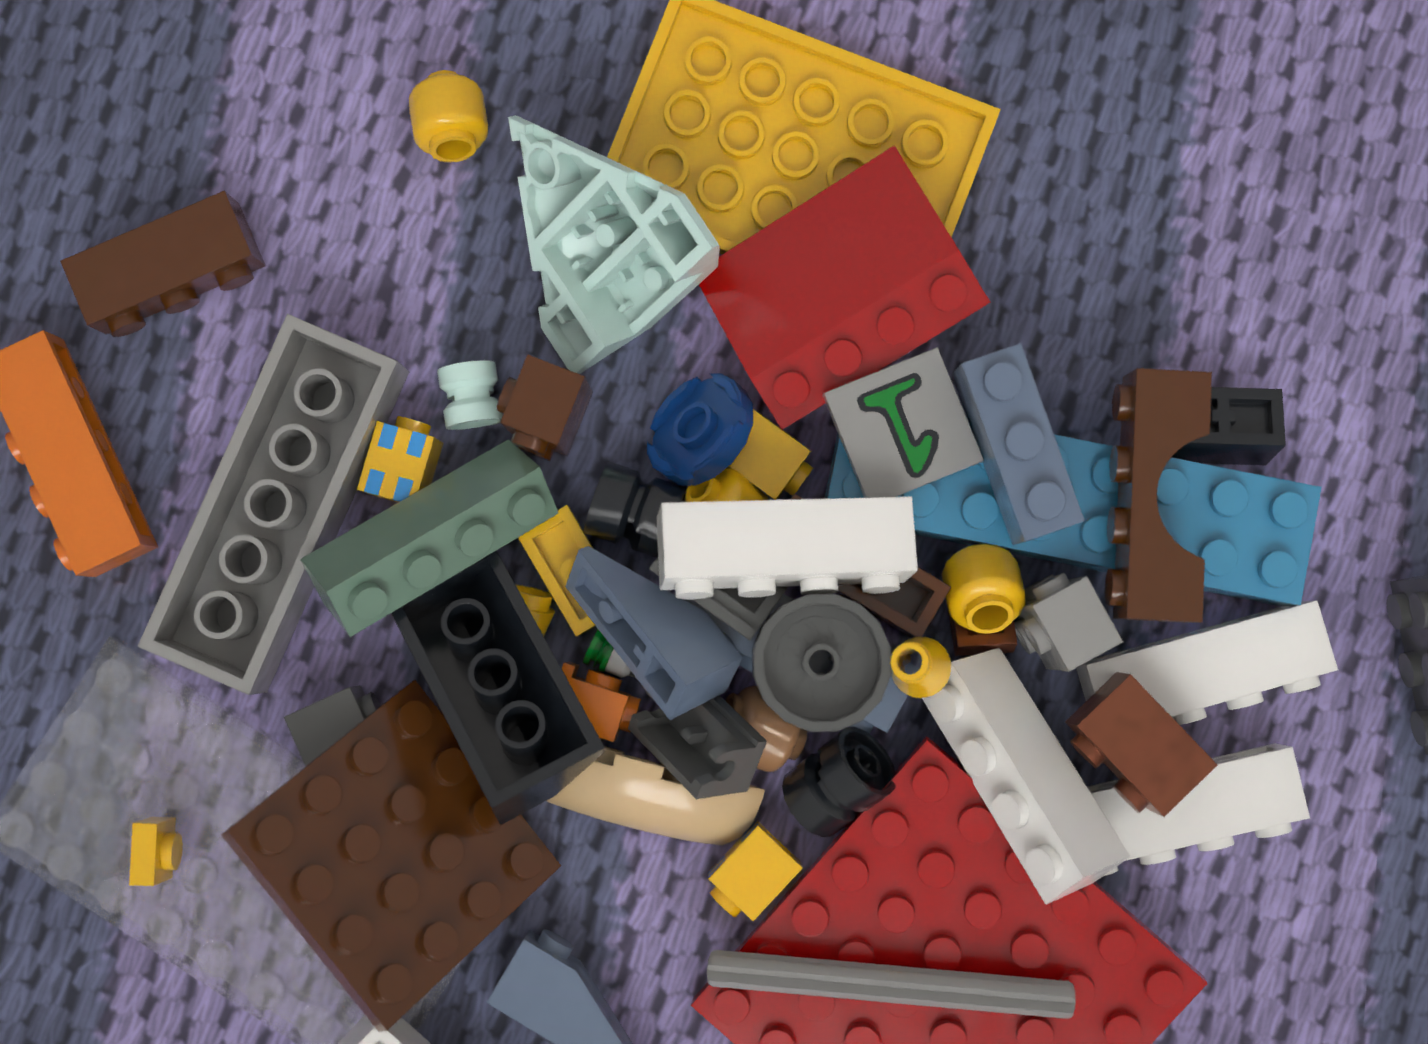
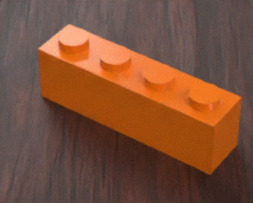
(69, 458)

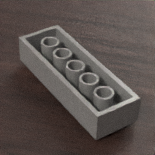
(271, 504)

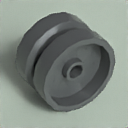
(821, 699)

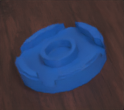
(700, 429)

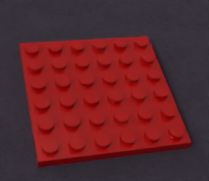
(941, 889)

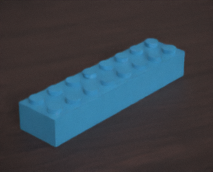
(1242, 523)

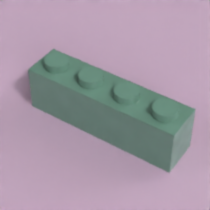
(430, 536)

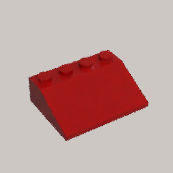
(840, 287)

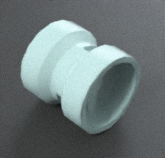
(470, 389)

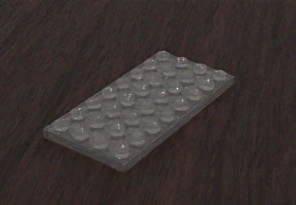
(155, 746)

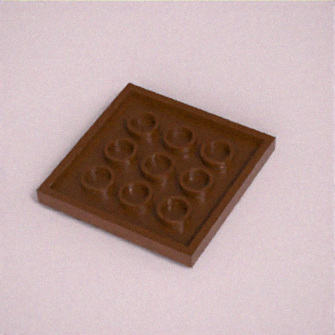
(390, 856)

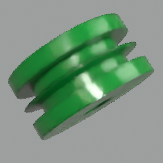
(598, 651)

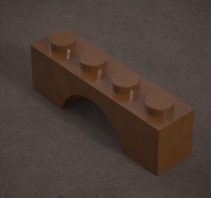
(1152, 571)

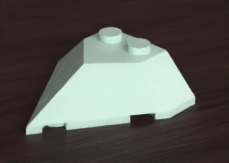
(606, 244)

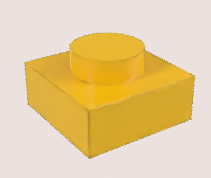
(154, 851)

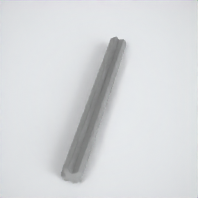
(891, 984)

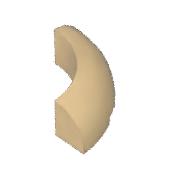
(653, 801)

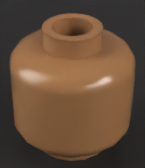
(783, 739)

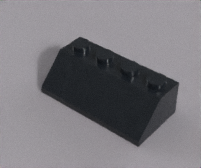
(499, 687)

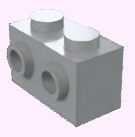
(1065, 622)

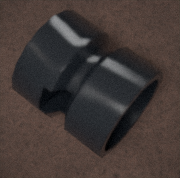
(629, 507)
(839, 782)

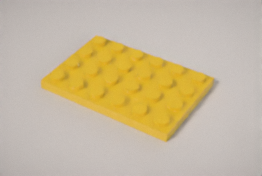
(771, 117)

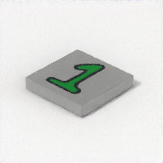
(903, 426)

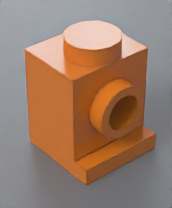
(602, 701)

